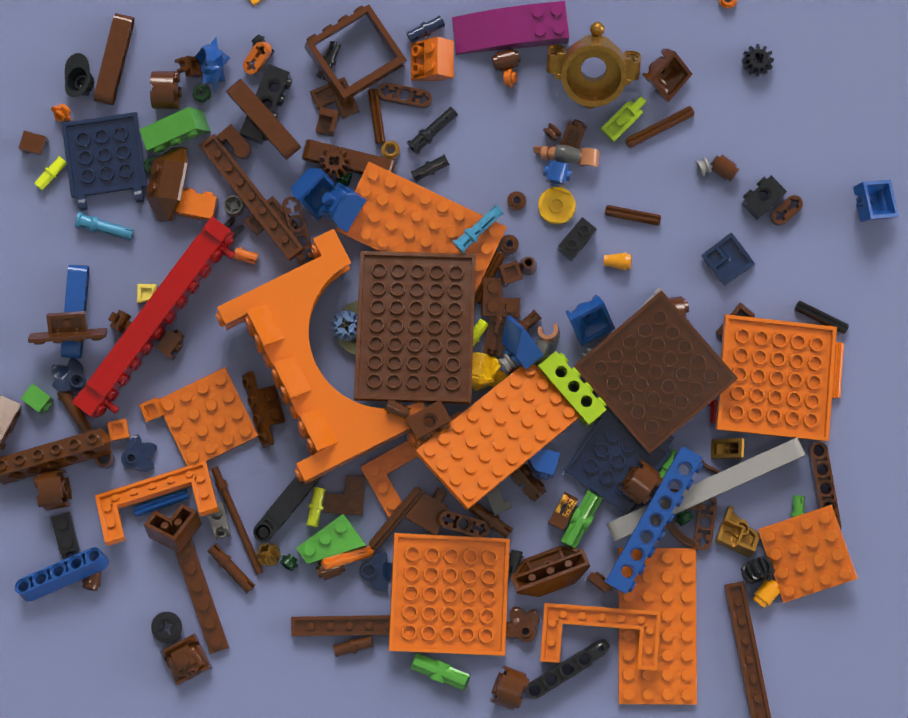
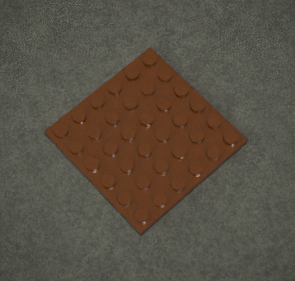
(655, 372)

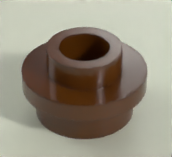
(514, 206)
(509, 250)

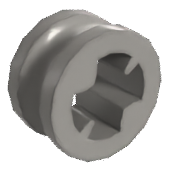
(703, 166)
(507, 363)

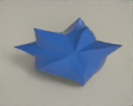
(212, 63)

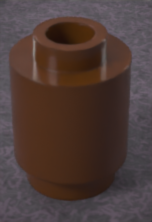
(506, 59)
(724, 167)
(329, 573)

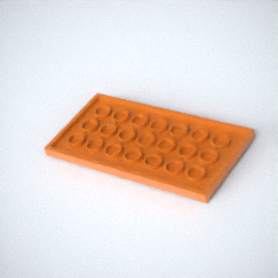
(416, 220)
(497, 434)
(666, 587)

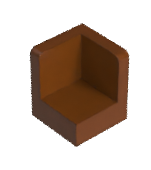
(327, 121)
(32, 143)
(510, 273)

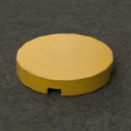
(556, 205)

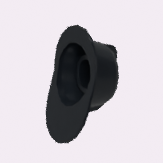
(78, 76)

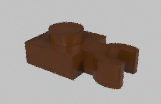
(190, 66)

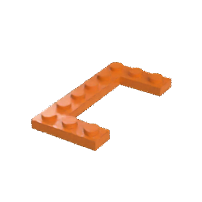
(377, 471)
(110, 502)
(558, 614)

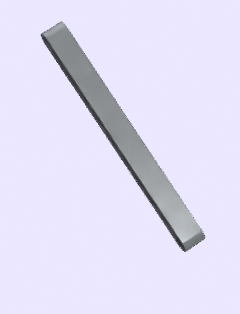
(715, 485)

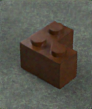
(173, 531)

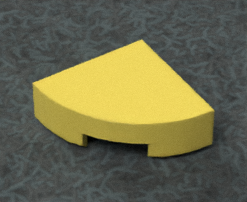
(144, 292)

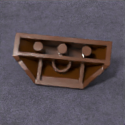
(167, 183)
(550, 571)

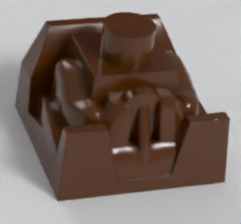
(667, 74)
(186, 659)

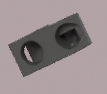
(496, 501)
(219, 522)

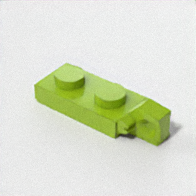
(623, 119)

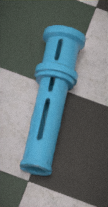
(94, 224)
(471, 235)

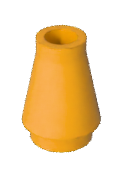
(619, 261)

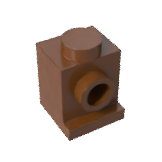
(171, 343)

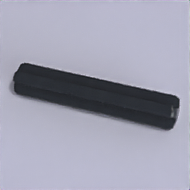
(821, 317)

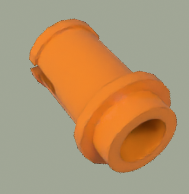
(245, 255)

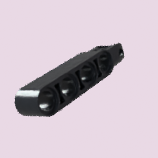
(282, 509)
(593, 653)

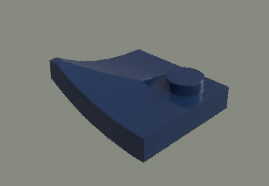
(728, 259)

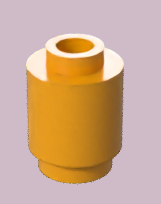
(766, 593)

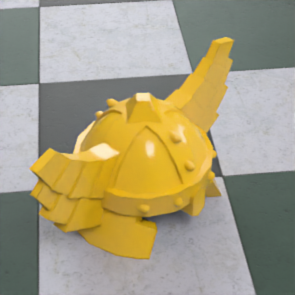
(486, 371)

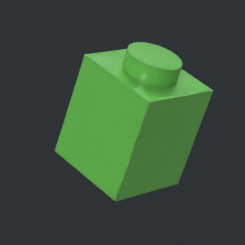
(37, 399)

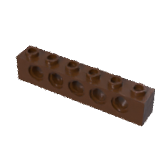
(54, 455)

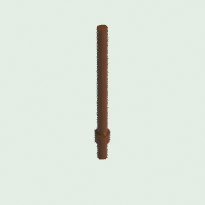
(222, 487)

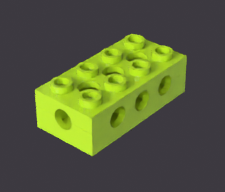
(572, 377)

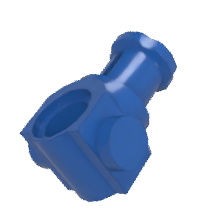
(557, 173)

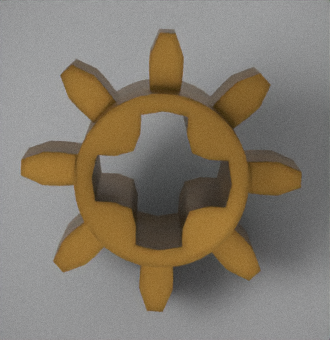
(268, 554)

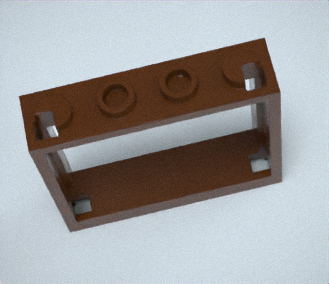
(369, 80)

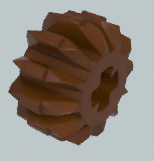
(326, 162)

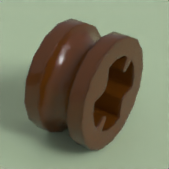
(552, 132)

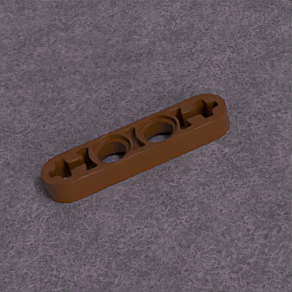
(302, 231)

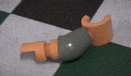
(569, 154)
(543, 343)

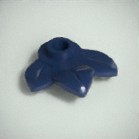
(67, 374)
(141, 452)
(381, 571)

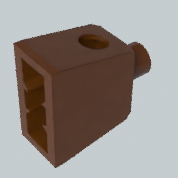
(426, 509)

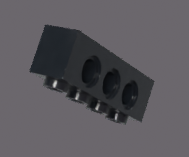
(272, 76)

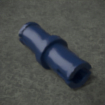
(425, 29)

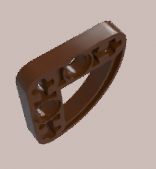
(692, 543)

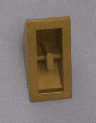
(727, 448)

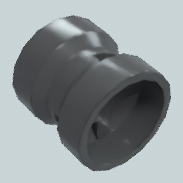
(230, 205)

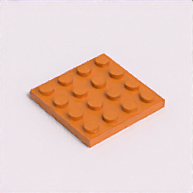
(207, 418)
(808, 553)

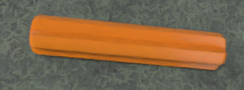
(838, 364)
(347, 557)

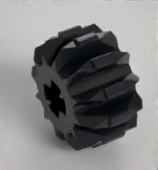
(759, 53)
(757, 570)

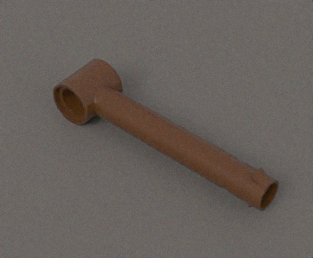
(81, 422)

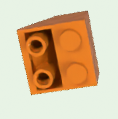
(432, 59)

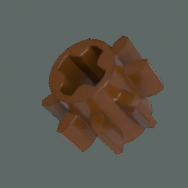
(120, 321)

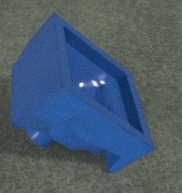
(311, 188)
(875, 200)
(342, 206)
(590, 320)

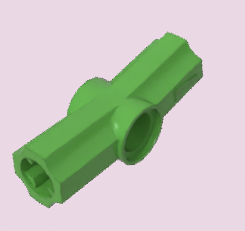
(581, 519)
(440, 671)

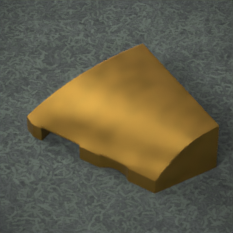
(737, 534)

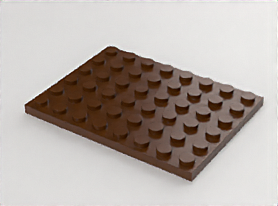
(415, 327)

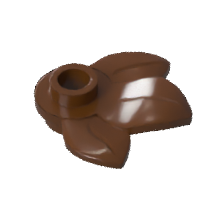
(520, 621)

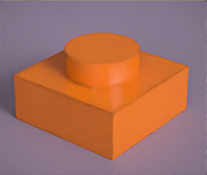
(152, 409)
(118, 429)

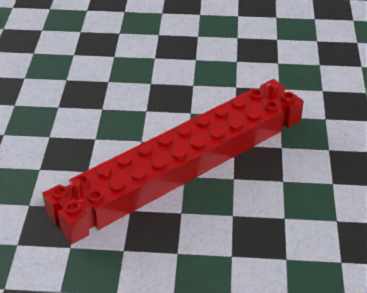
(153, 319)

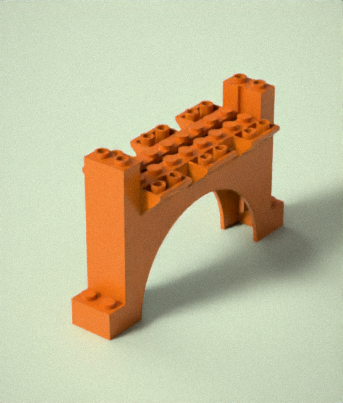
(280, 320)

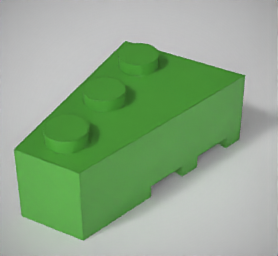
(174, 129)
(331, 540)

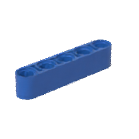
(75, 301)
(61, 574)

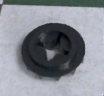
(158, 623)

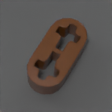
(784, 207)

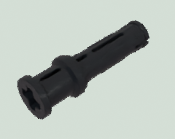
(423, 134)

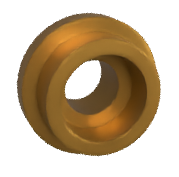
(390, 144)

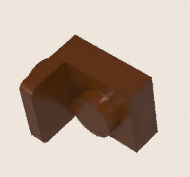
(573, 133)
(598, 580)

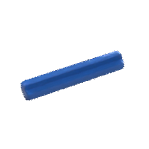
(161, 502)

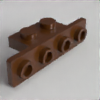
(67, 327)
(264, 406)

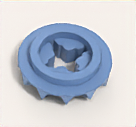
(337, 321)

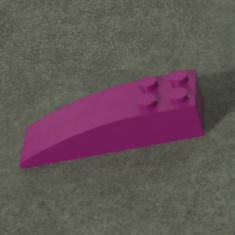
(511, 28)

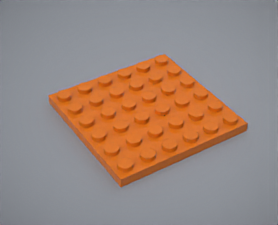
(781, 379)
(449, 594)

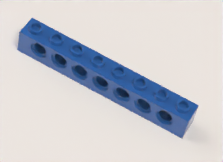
(694, 464)

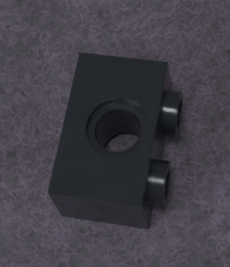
(774, 193)
(576, 239)

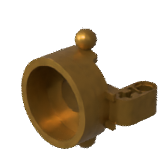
(596, 91)

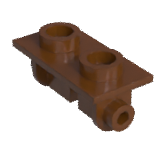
(494, 336)
(534, 486)

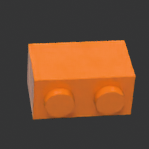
(197, 205)

